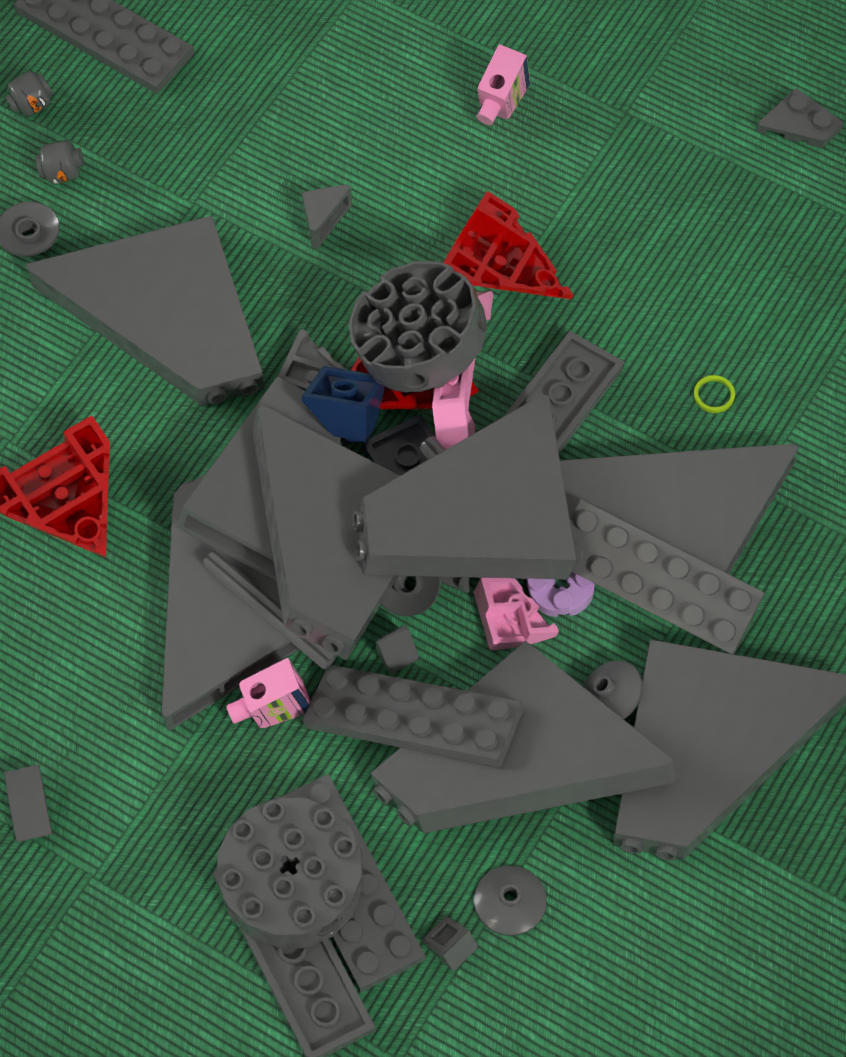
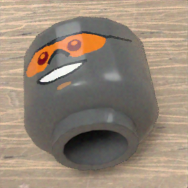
(29, 93)
(59, 162)

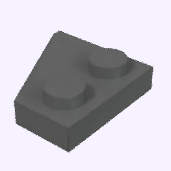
(801, 120)
(305, 361)

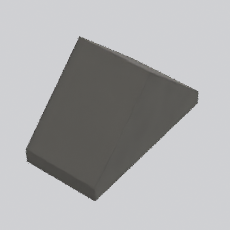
(324, 210)

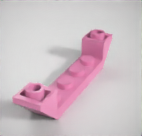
(451, 401)

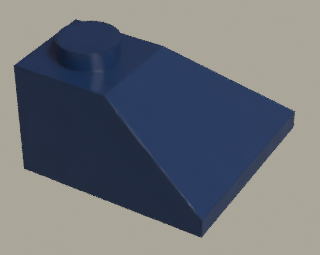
(345, 402)

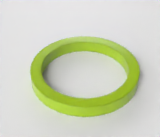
(718, 379)

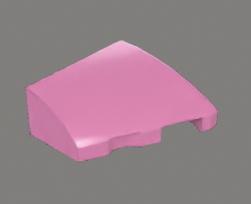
(509, 614)

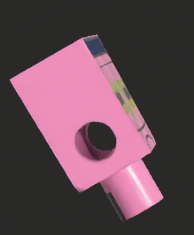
(502, 85)
(271, 696)

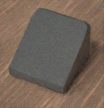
(397, 649)
(450, 942)

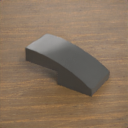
(28, 803)

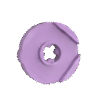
(561, 600)

